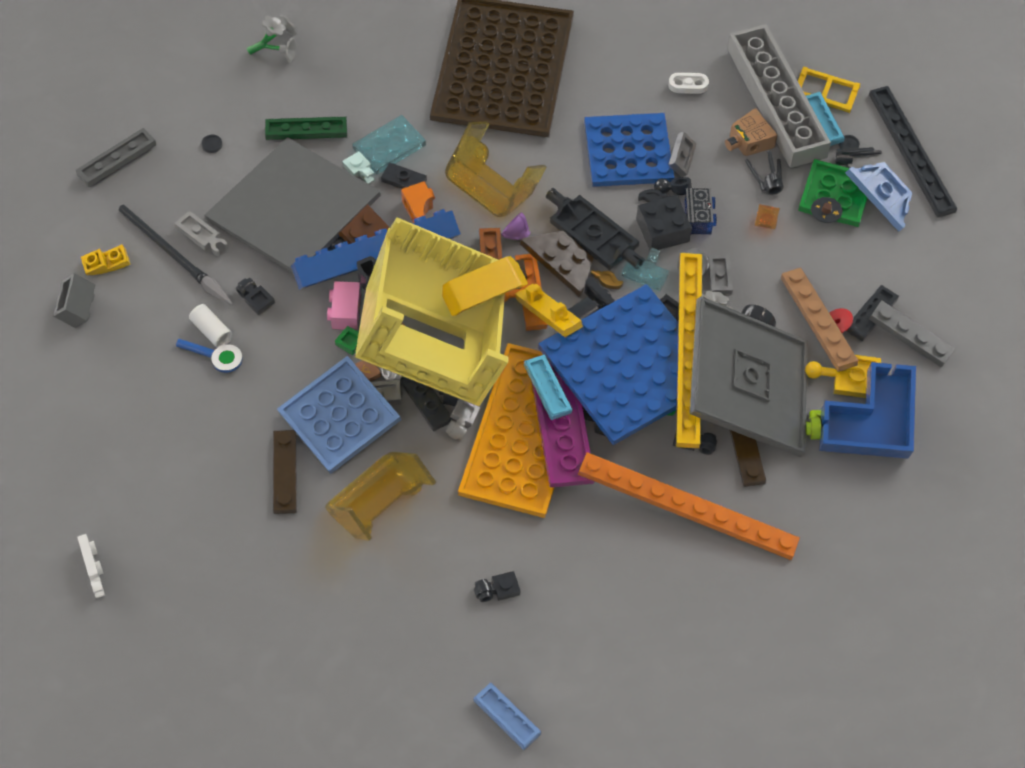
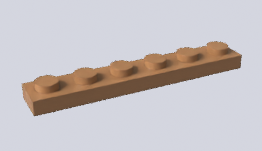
(819, 319)

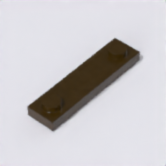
(748, 459)
(284, 472)

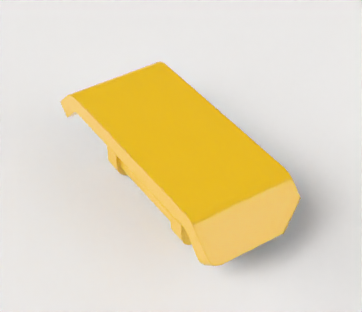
(482, 285)

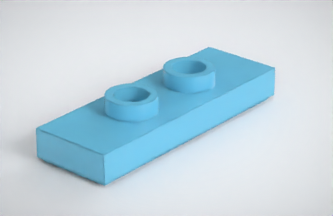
(826, 118)
(547, 387)

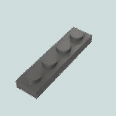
(115, 157)
(911, 333)

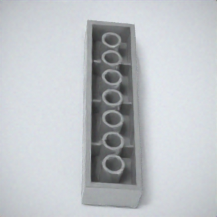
(778, 95)

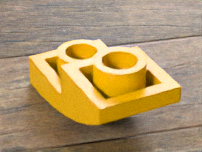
(104, 262)

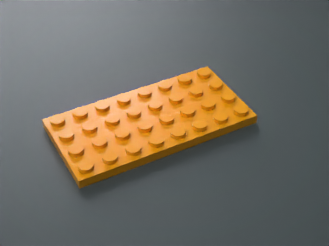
(508, 452)

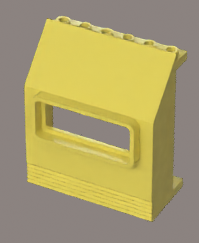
(410, 283)

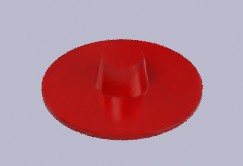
(842, 318)

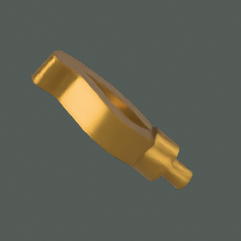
(607, 279)

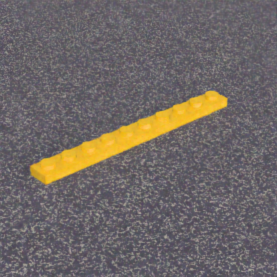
(689, 290)

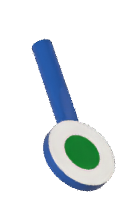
(224, 358)

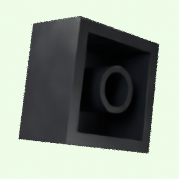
(663, 223)

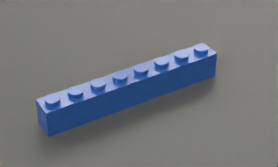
(344, 258)

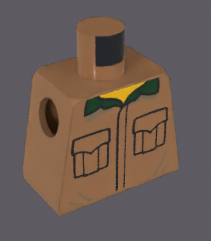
(751, 134)

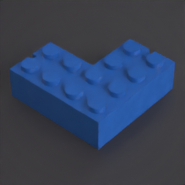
(882, 424)

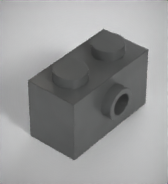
(74, 300)

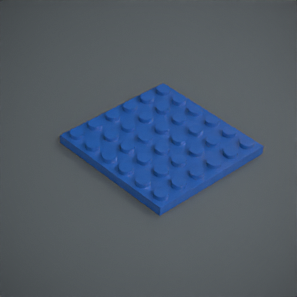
(621, 363)

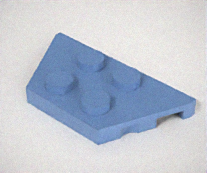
(884, 191)

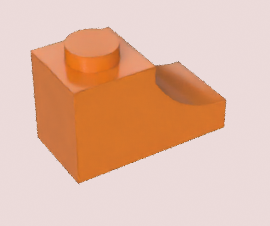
(417, 200)

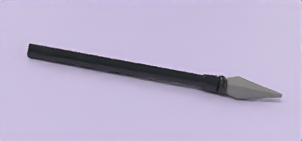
(208, 283)

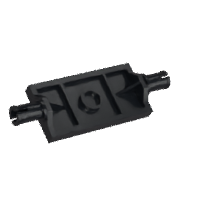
(594, 231)

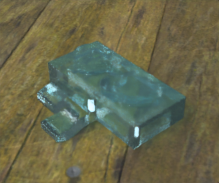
(648, 273)

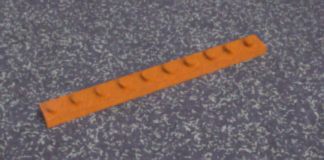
(689, 506)

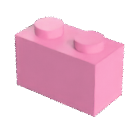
(345, 305)

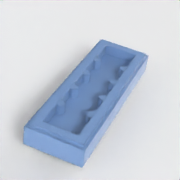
(507, 716)

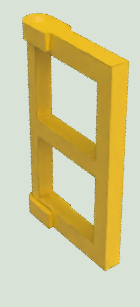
(829, 78)

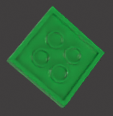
(833, 182)

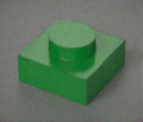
(348, 340)

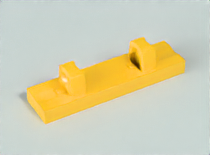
(549, 310)

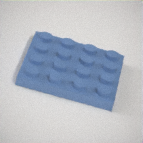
(339, 414)

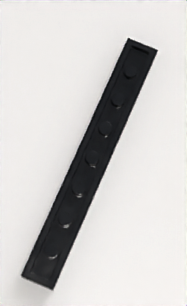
(913, 152)

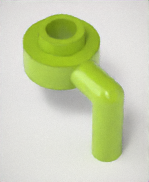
(813, 427)

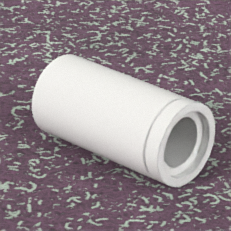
(210, 325)

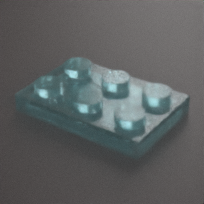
(389, 143)

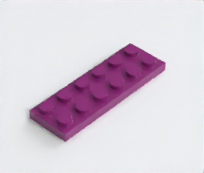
(563, 440)

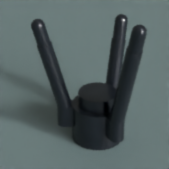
(845, 156)
(773, 182)

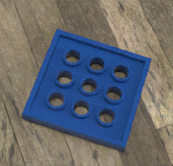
(619, 157)

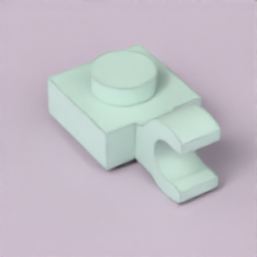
(359, 166)

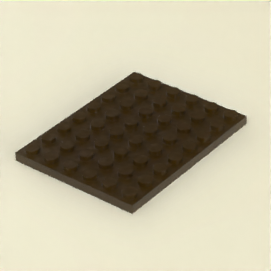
(503, 66)

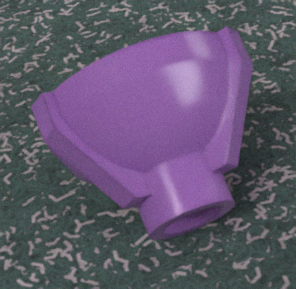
(517, 228)

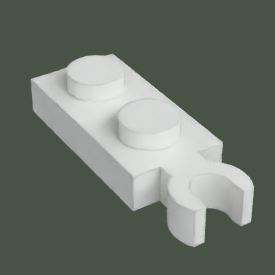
(93, 568)

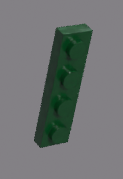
(306, 128)

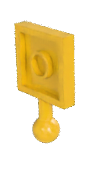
(846, 382)

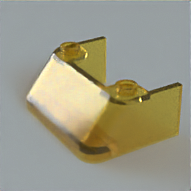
(483, 184)
(376, 490)

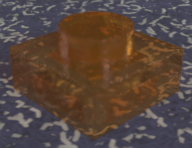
(767, 216)

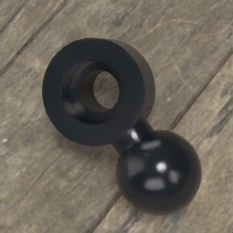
(676, 185)

